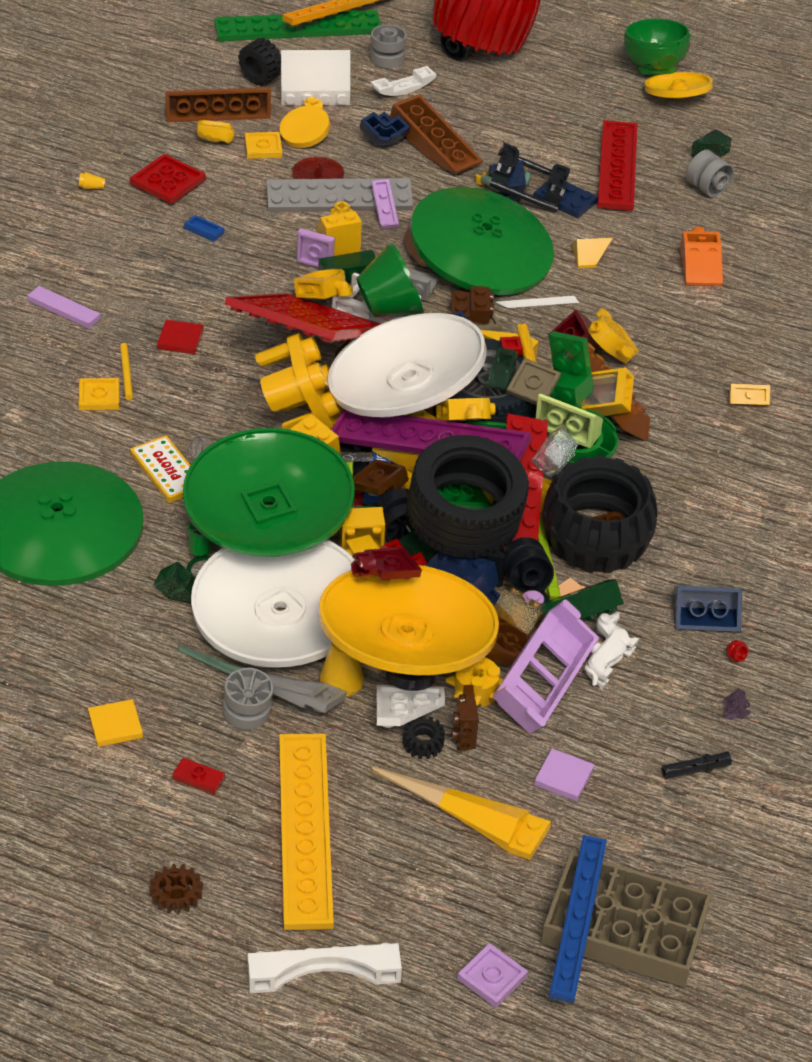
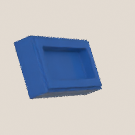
(204, 228)

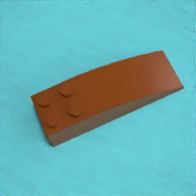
(434, 135)

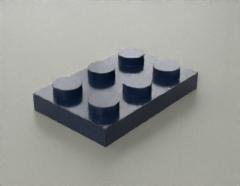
(574, 201)

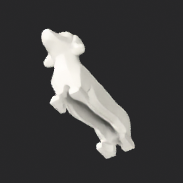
(610, 651)

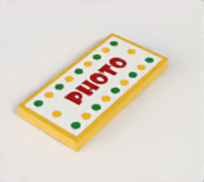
(163, 466)

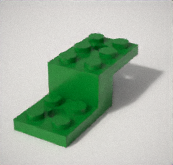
(576, 372)

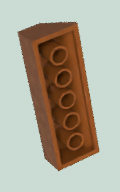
(218, 104)
(635, 422)

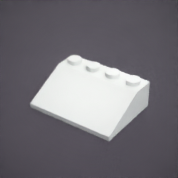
(315, 74)

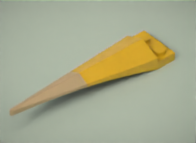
(501, 823)

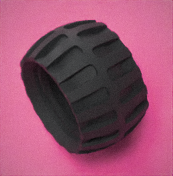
(593, 542)

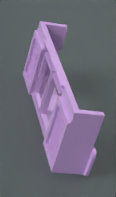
(570, 642)

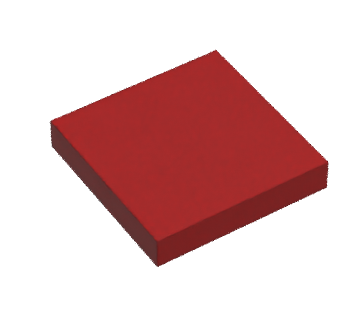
(180, 336)

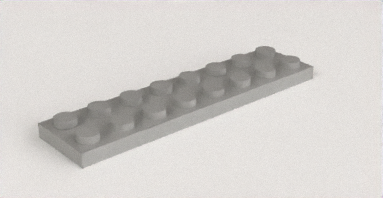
(322, 194)

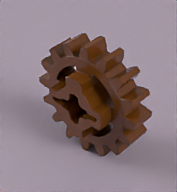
(176, 888)

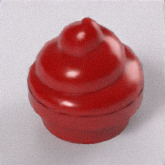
(737, 651)

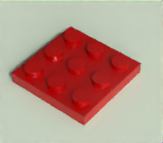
(167, 178)

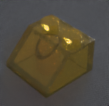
(519, 611)

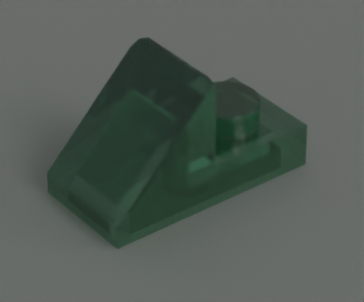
(502, 369)

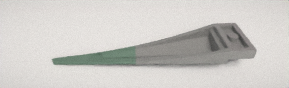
(306, 694)

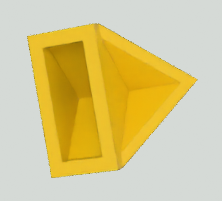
(589, 251)

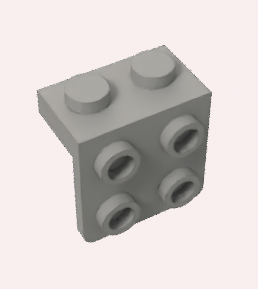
(424, 282)

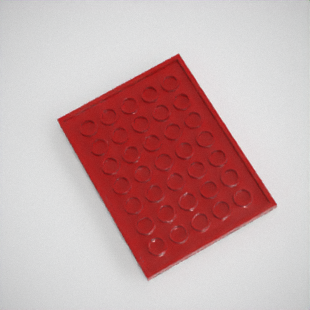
(303, 315)

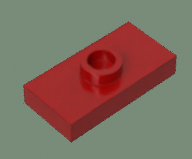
(198, 775)

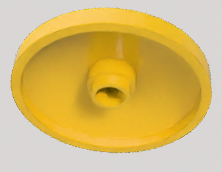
(678, 85)

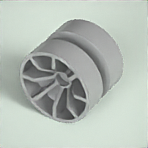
(388, 46)
(709, 173)
(247, 698)

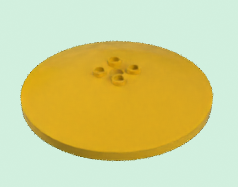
(409, 624)

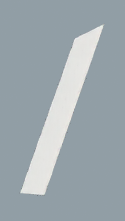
(538, 302)

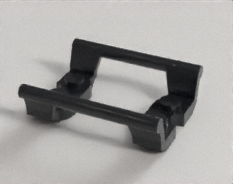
(507, 162)

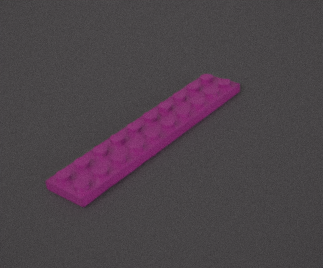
(416, 433)

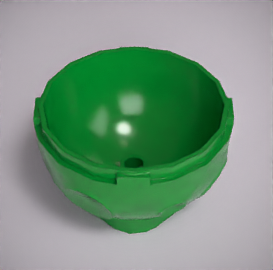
(656, 45)

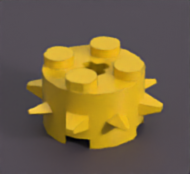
(483, 676)

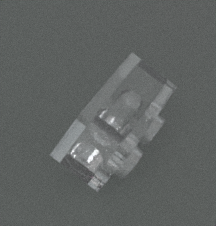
(555, 452)

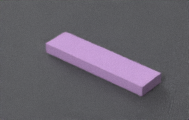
(64, 307)

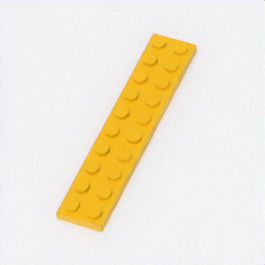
(305, 833)

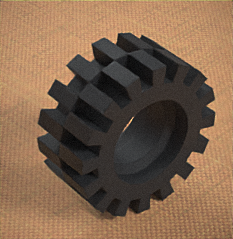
(423, 747)

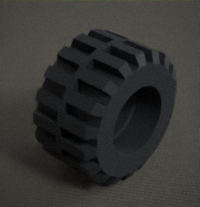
(260, 61)

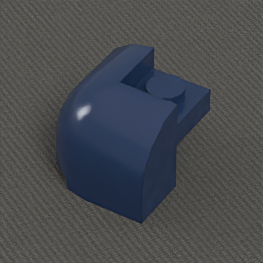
(383, 129)

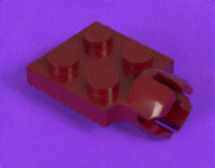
(385, 564)

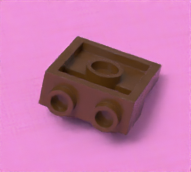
(474, 303)
(379, 477)
(465, 720)

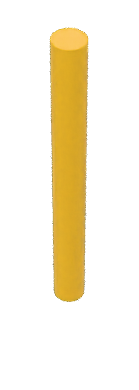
(126, 371)

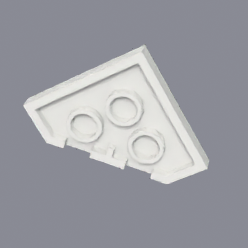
(401, 706)

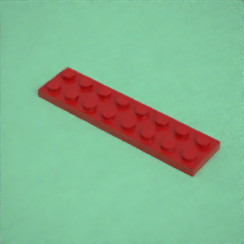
(617, 165)
(538, 429)

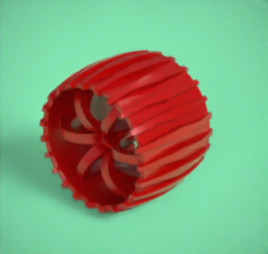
(486, 23)

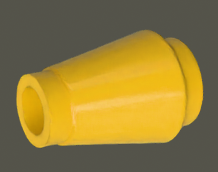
(91, 181)

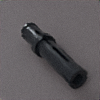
(721, 759)

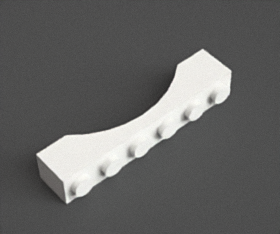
(372, 962)

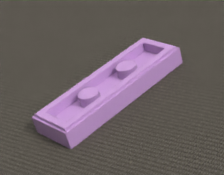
(384, 204)

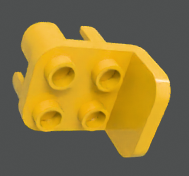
(299, 384)

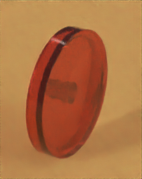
(317, 169)

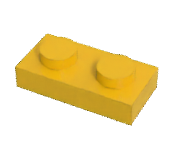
(749, 394)

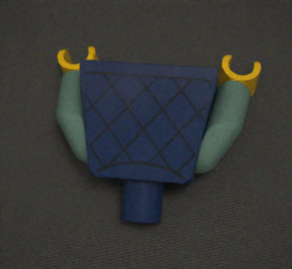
(517, 179)

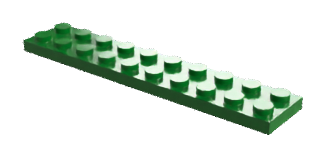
(274, 27)

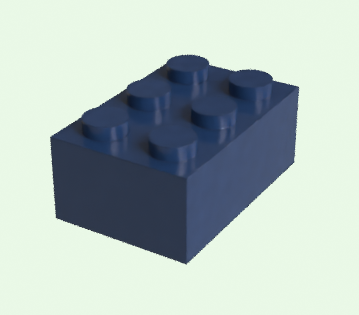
(476, 571)

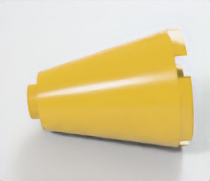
(342, 671)

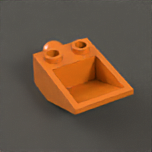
(701, 257)

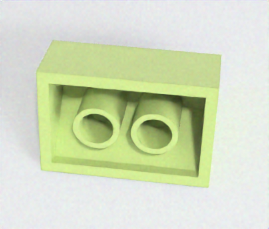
(580, 424)

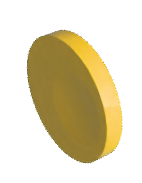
(305, 126)

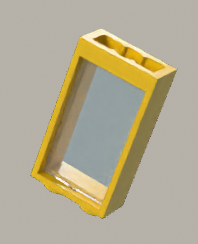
(611, 392)

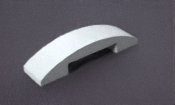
(420, 78)

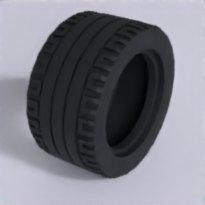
(471, 462)

